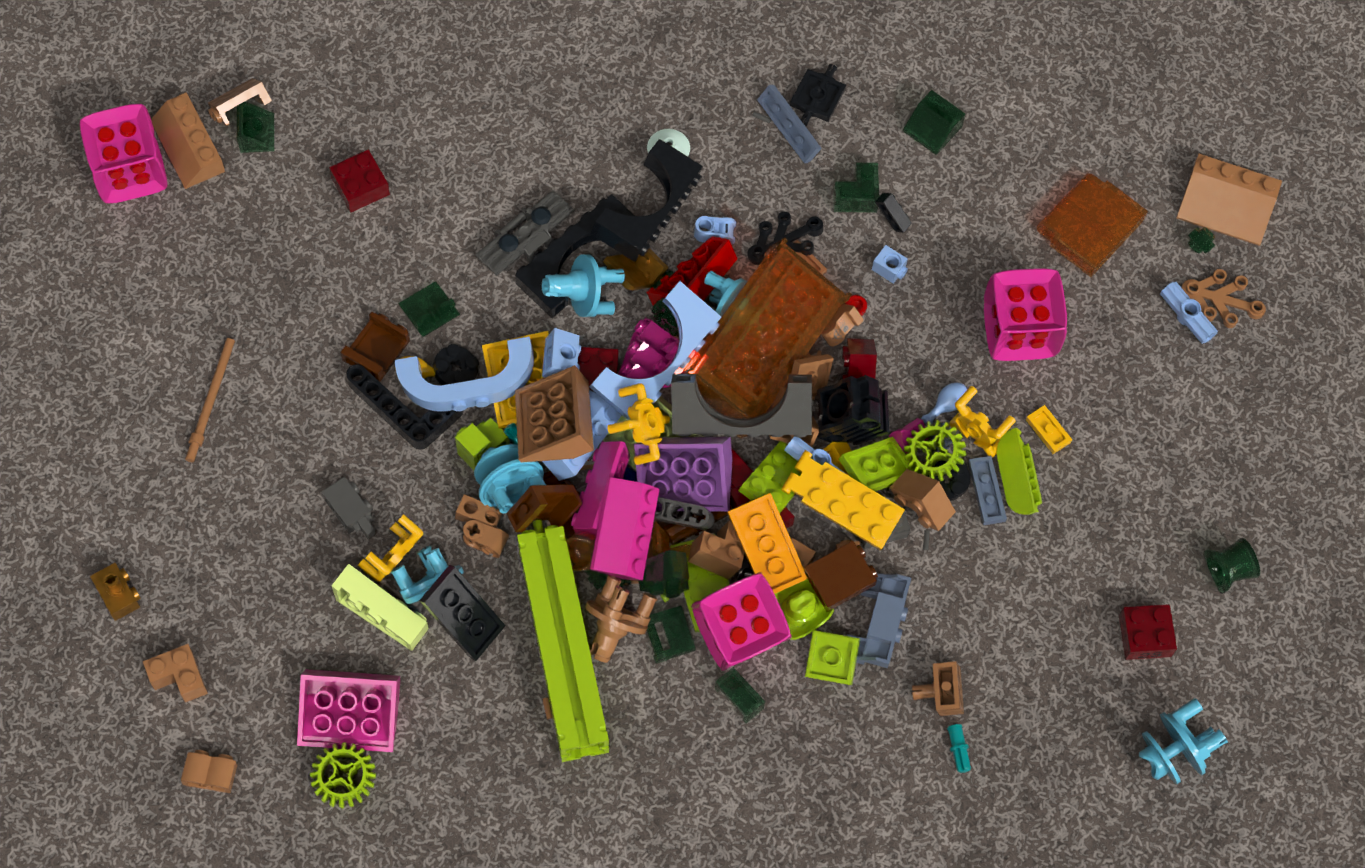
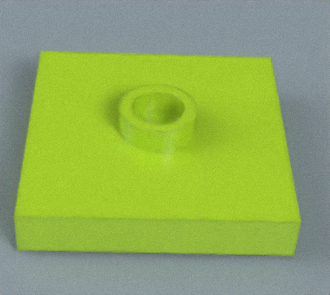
(832, 657)

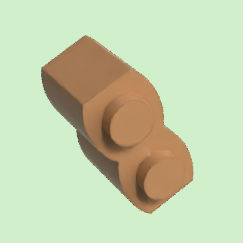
(209, 772)

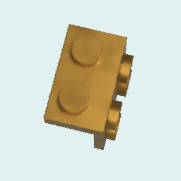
(638, 274)

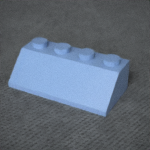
(601, 415)

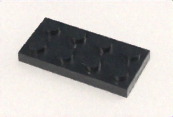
(462, 612)

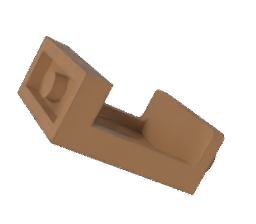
(236, 96)

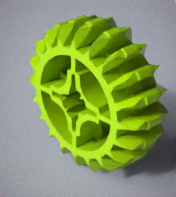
(938, 441)
(331, 758)

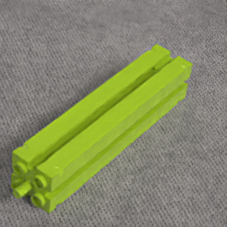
(562, 642)

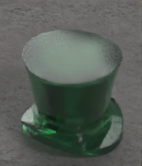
(1232, 564)

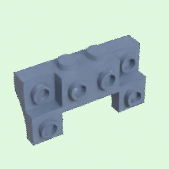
(884, 624)

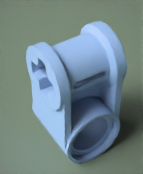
(716, 227)

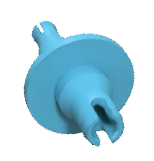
(584, 286)
(724, 290)
(435, 566)

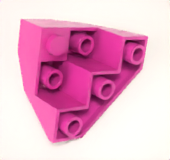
(649, 352)

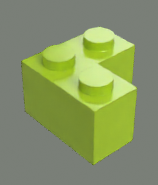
(475, 440)

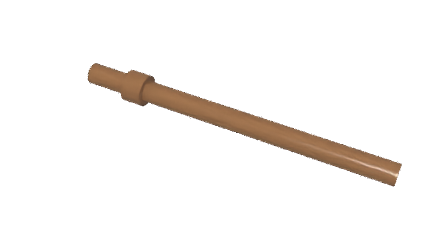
(197, 438)

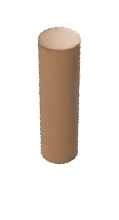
(547, 708)

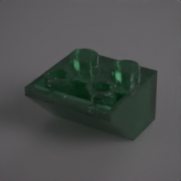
(934, 122)

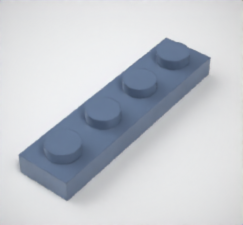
(789, 123)

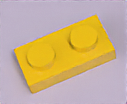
(1048, 429)

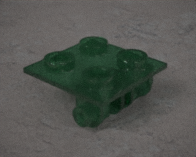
(429, 309)

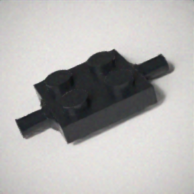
(818, 95)

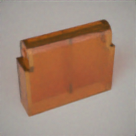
(1091, 223)

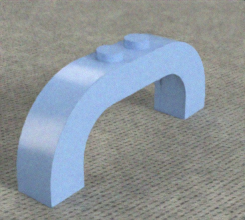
(468, 393)

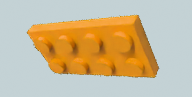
(767, 542)

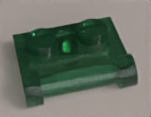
(676, 632)

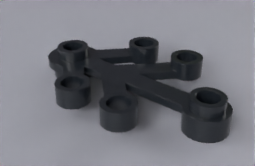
(812, 230)

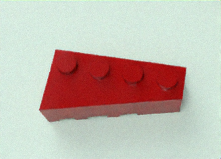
(713, 255)

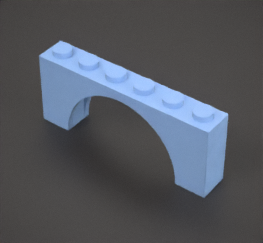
(693, 322)

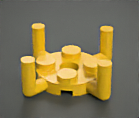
(644, 420)
(976, 424)
(396, 553)

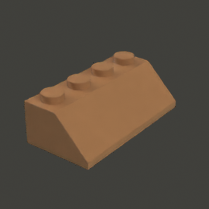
(187, 141)

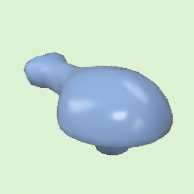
(946, 401)

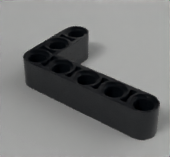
(400, 411)

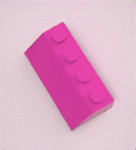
(609, 461)
(624, 529)

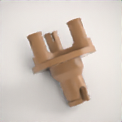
(614, 620)

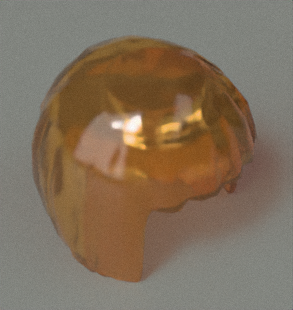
(581, 550)

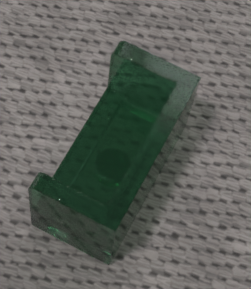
(740, 694)

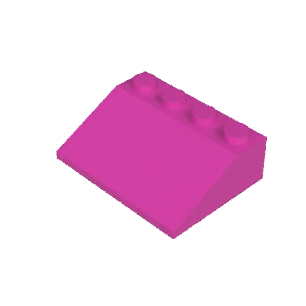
(348, 709)

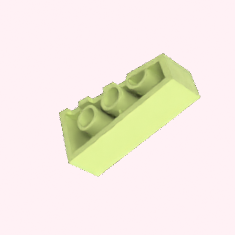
(379, 607)

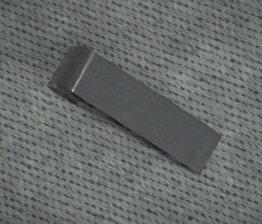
(670, 507)

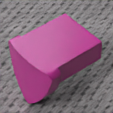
(902, 433)

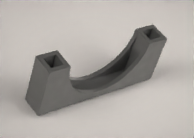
(695, 416)

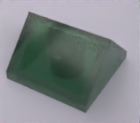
(254, 128)

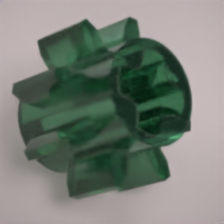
(1201, 240)

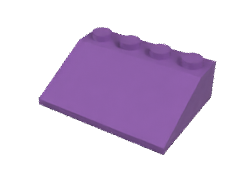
(690, 471)

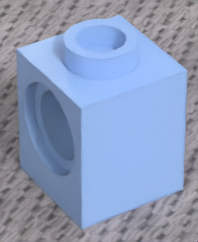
(886, 257)

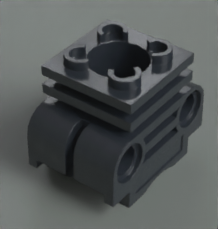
(853, 411)

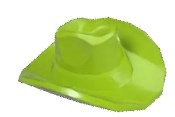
(802, 609)

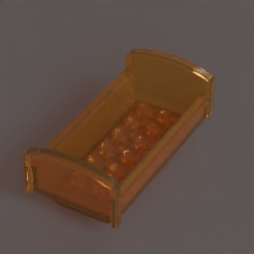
(763, 333)

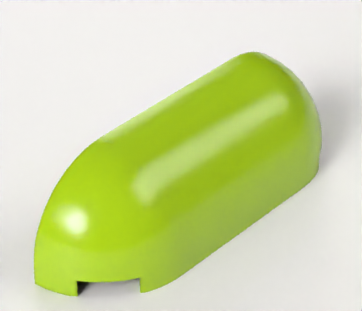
(1018, 473)

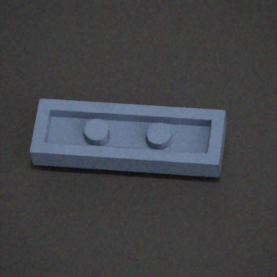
(987, 490)

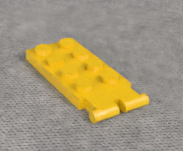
(844, 500)

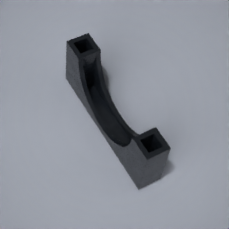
(633, 233)

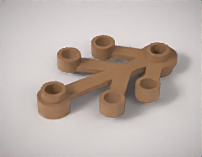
(1220, 299)

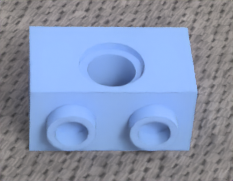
(560, 352)

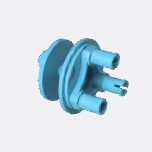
(504, 477)
(1193, 748)

